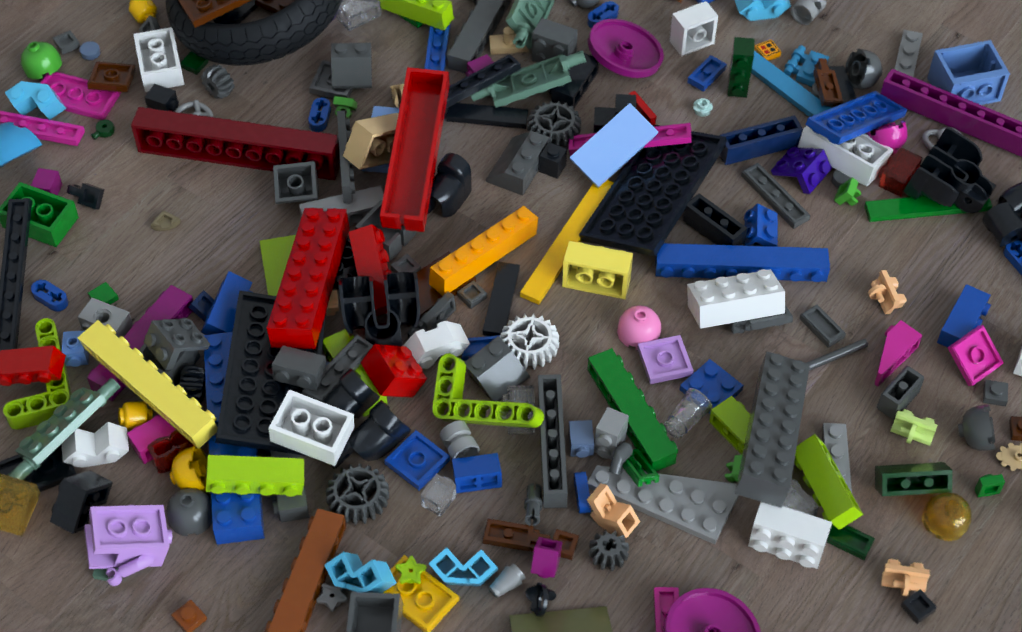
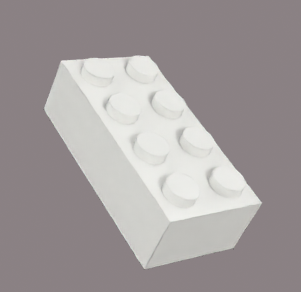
(736, 298)

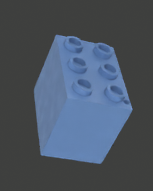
(970, 72)

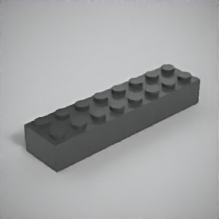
(773, 430)

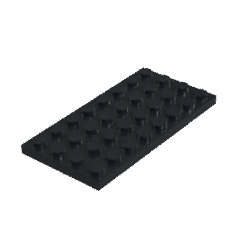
(652, 194)
(249, 389)

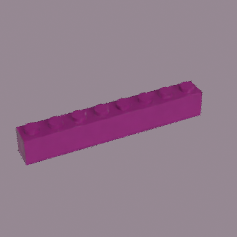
(954, 111)

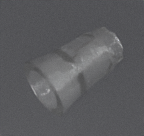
(687, 413)

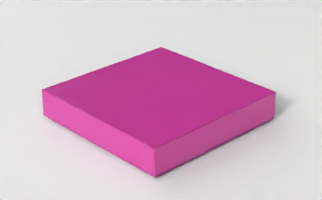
(975, 355)

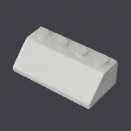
(856, 158)

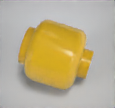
(142, 10)
(134, 414)

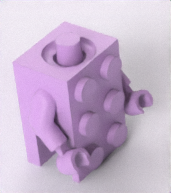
(126, 539)

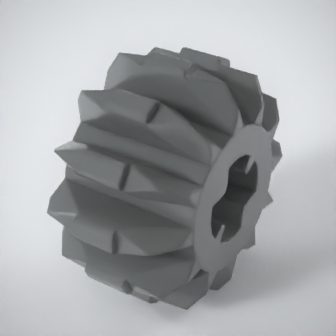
(217, 81)
(600, 546)

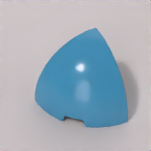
(15, 142)

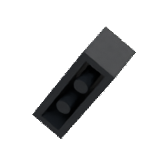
(581, 78)
(714, 222)

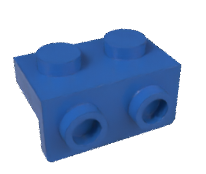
(761, 226)

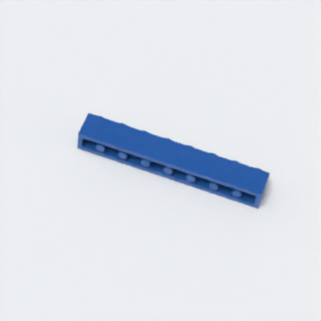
(730, 260)

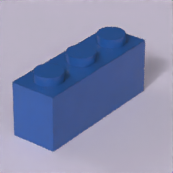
(223, 310)
(965, 315)

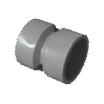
(806, 10)
(458, 440)

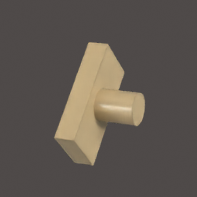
(504, 43)

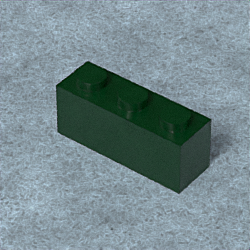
(740, 67)
(913, 479)

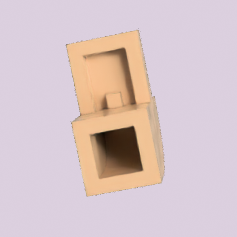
(610, 513)

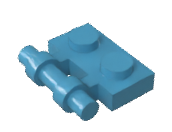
(803, 73)

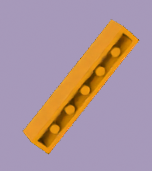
(483, 251)

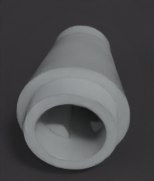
(507, 580)

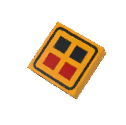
(768, 50)

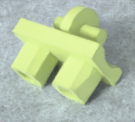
(913, 427)

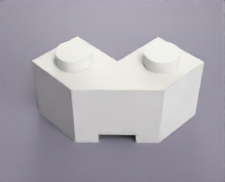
(430, 345)
(96, 448)

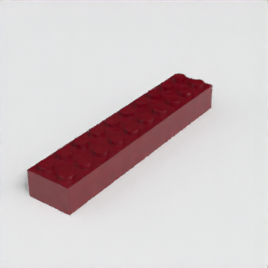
(233, 142)

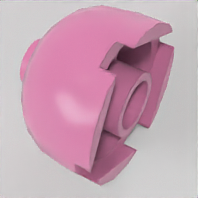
(638, 326)

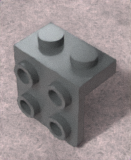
(170, 337)

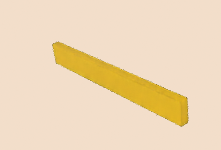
(552, 262)

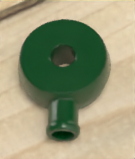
(104, 129)

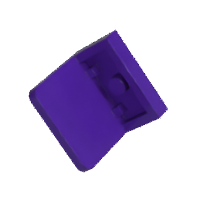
(806, 164)

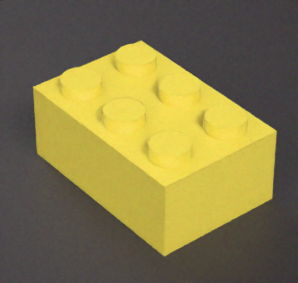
(597, 269)

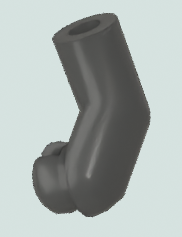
(620, 455)

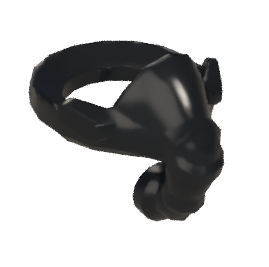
(535, 595)

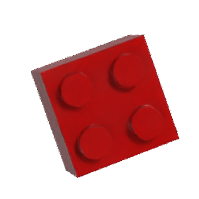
(393, 370)

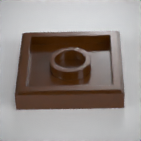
(111, 76)

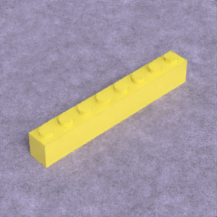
(149, 384)

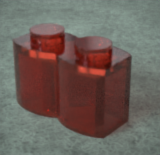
(165, 449)

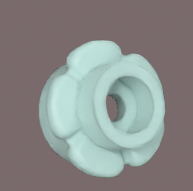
(702, 107)

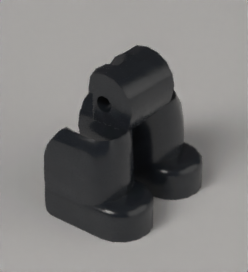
(952, 174)
(451, 184)
(1006, 217)
(359, 306)
(379, 432)

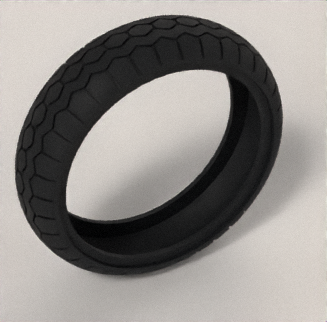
(256, 40)

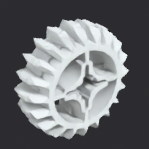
(541, 346)

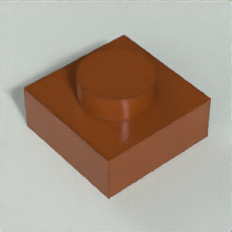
(189, 616)

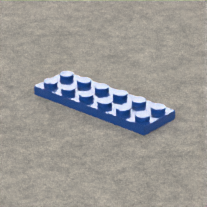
(855, 117)

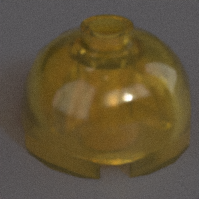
(947, 516)

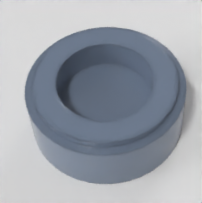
(90, 50)

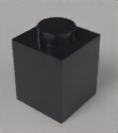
(161, 98)
(552, 160)

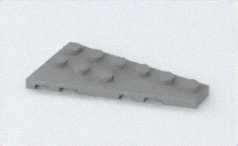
(683, 502)

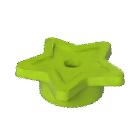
(413, 577)

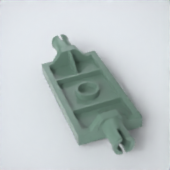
(525, 17)
(531, 80)
(60, 426)

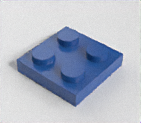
(713, 383)
(417, 460)

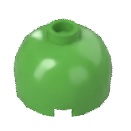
(40, 59)

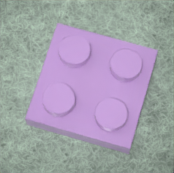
(665, 359)

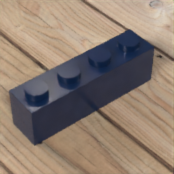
(761, 140)

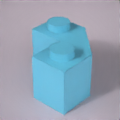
(762, 9)
(30, 95)
(349, 573)
(472, 573)

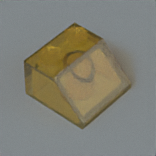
(16, 503)

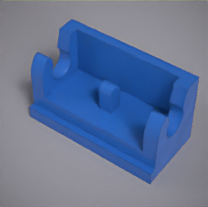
(477, 473)

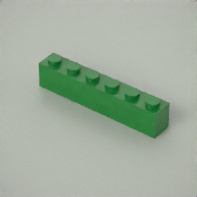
(624, 396)

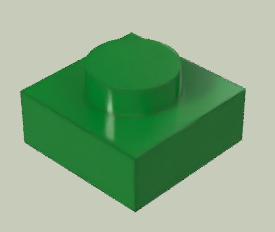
(989, 485)

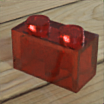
(899, 171)

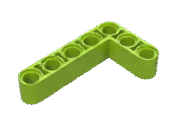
(477, 407)
(26, 411)

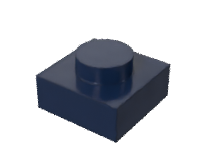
(202, 305)

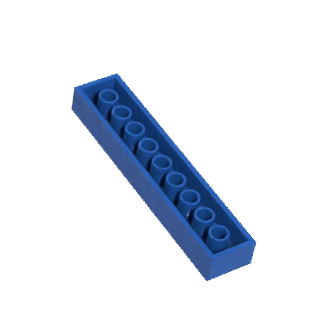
(233, 515)

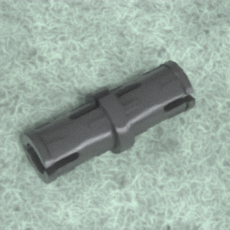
(533, 504)

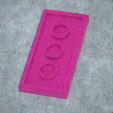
(78, 98)

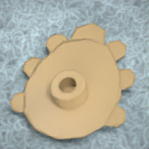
(1011, 456)

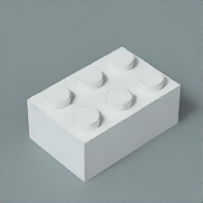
(158, 58)
(311, 427)
(789, 534)

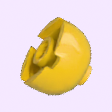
(189, 469)

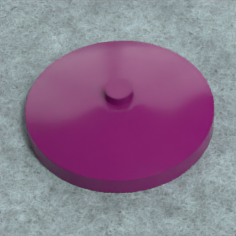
(625, 48)
(709, 612)

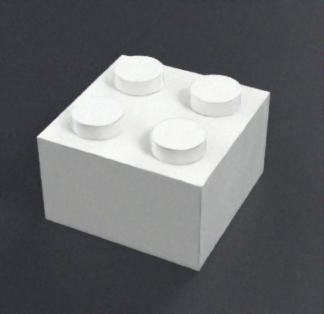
(693, 28)

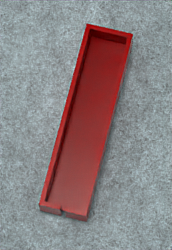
(415, 149)
(308, 279)

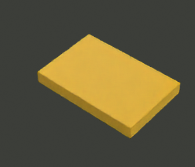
(424, 602)

